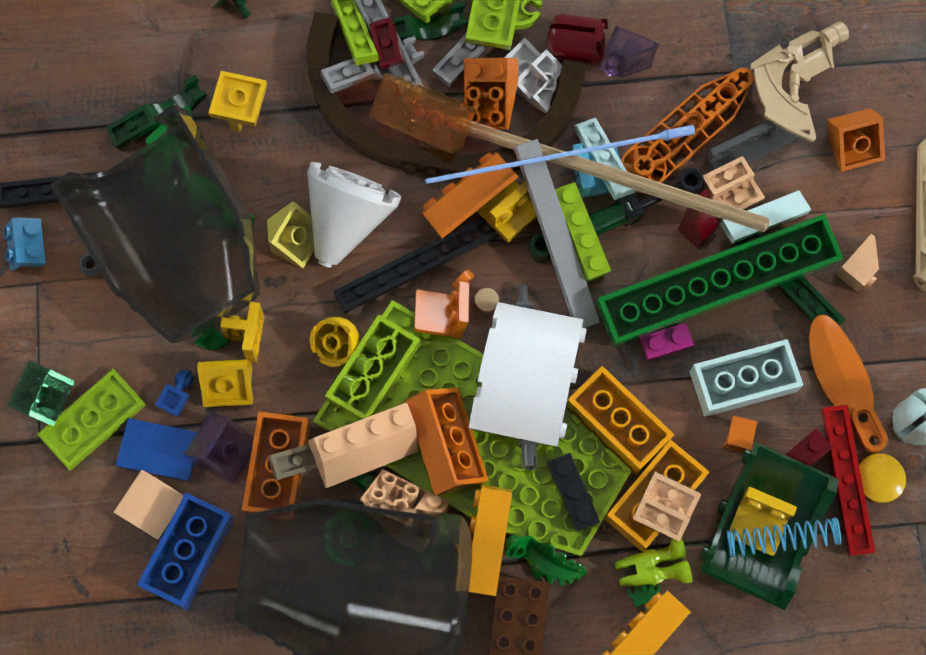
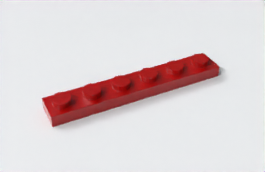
(850, 487)

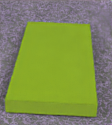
(91, 419)

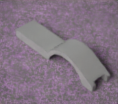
(348, 74)

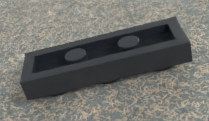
(573, 492)

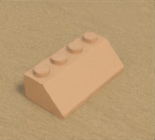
(365, 445)

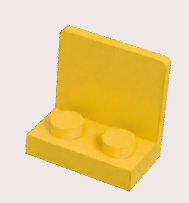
(761, 510)

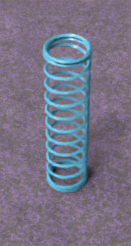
(834, 524)

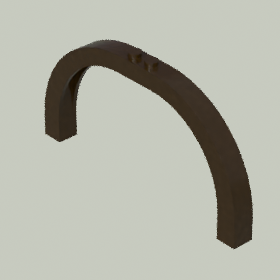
(413, 157)

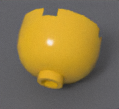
(334, 340)

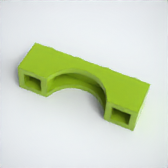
(582, 233)

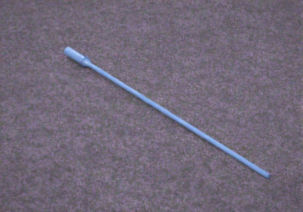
(666, 134)

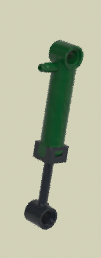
(624, 212)

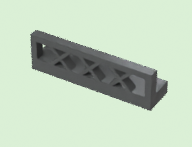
(751, 145)

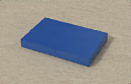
(156, 450)

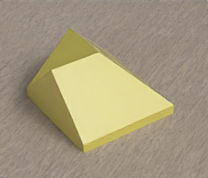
(291, 234)

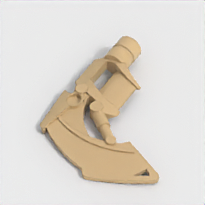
(768, 70)

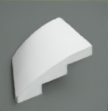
(536, 74)

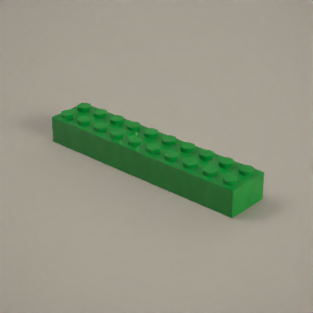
(719, 280)

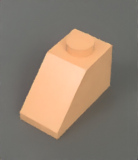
(861, 266)

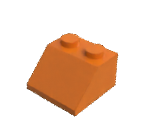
(857, 139)

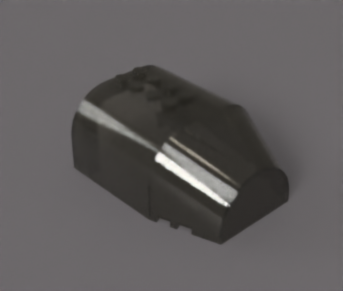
(168, 231)
(355, 578)

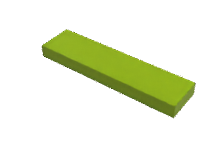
(355, 31)

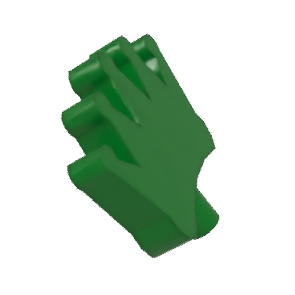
(643, 596)

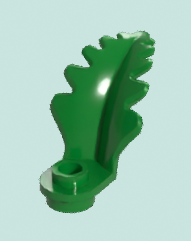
(543, 559)

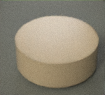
(486, 300)

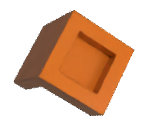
(740, 434)

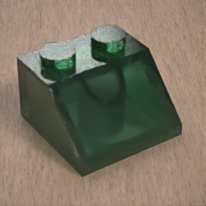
(39, 393)

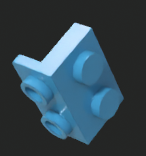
(24, 243)

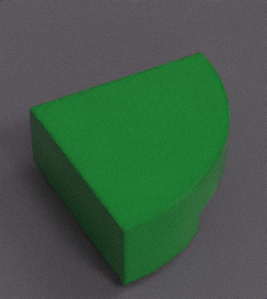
(211, 340)

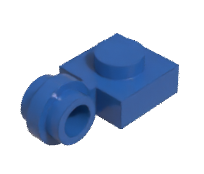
(173, 398)

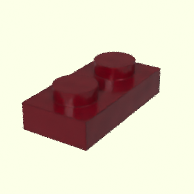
(386, 43)

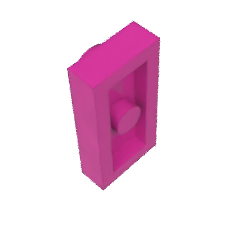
(666, 342)

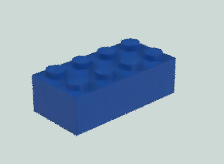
(186, 551)

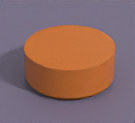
(466, 276)

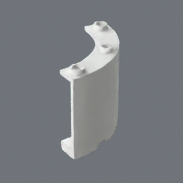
(527, 374)

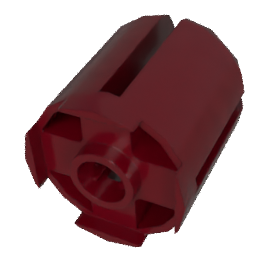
(577, 38)

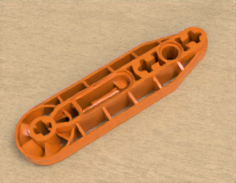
(700, 117)

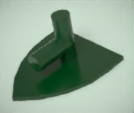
(240, 5)

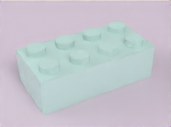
(746, 378)

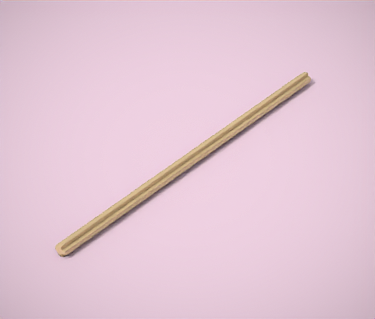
(629, 180)

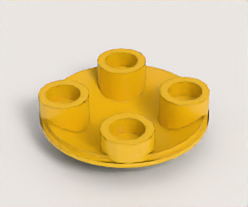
(882, 477)

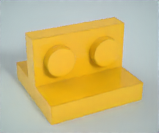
(238, 99)
(509, 211)
(246, 331)
(225, 382)

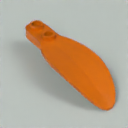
(845, 379)

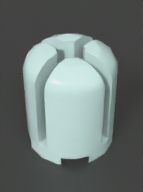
(906, 414)

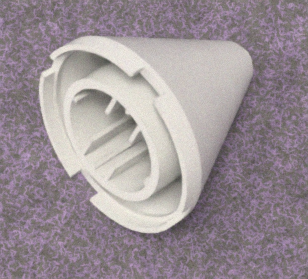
(344, 210)

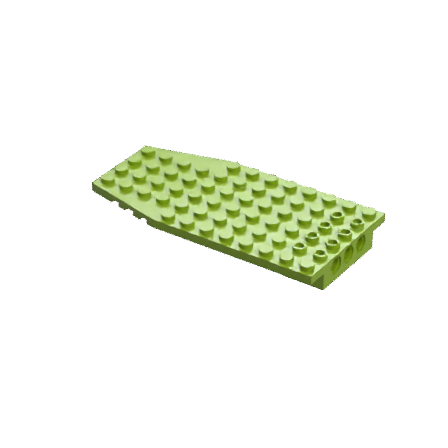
(400, 363)

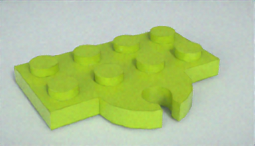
(494, 21)

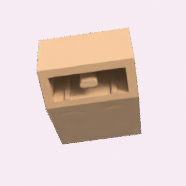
(396, 491)

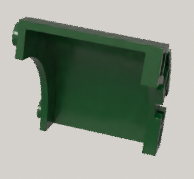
(780, 476)

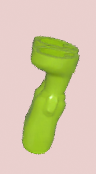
(648, 571)

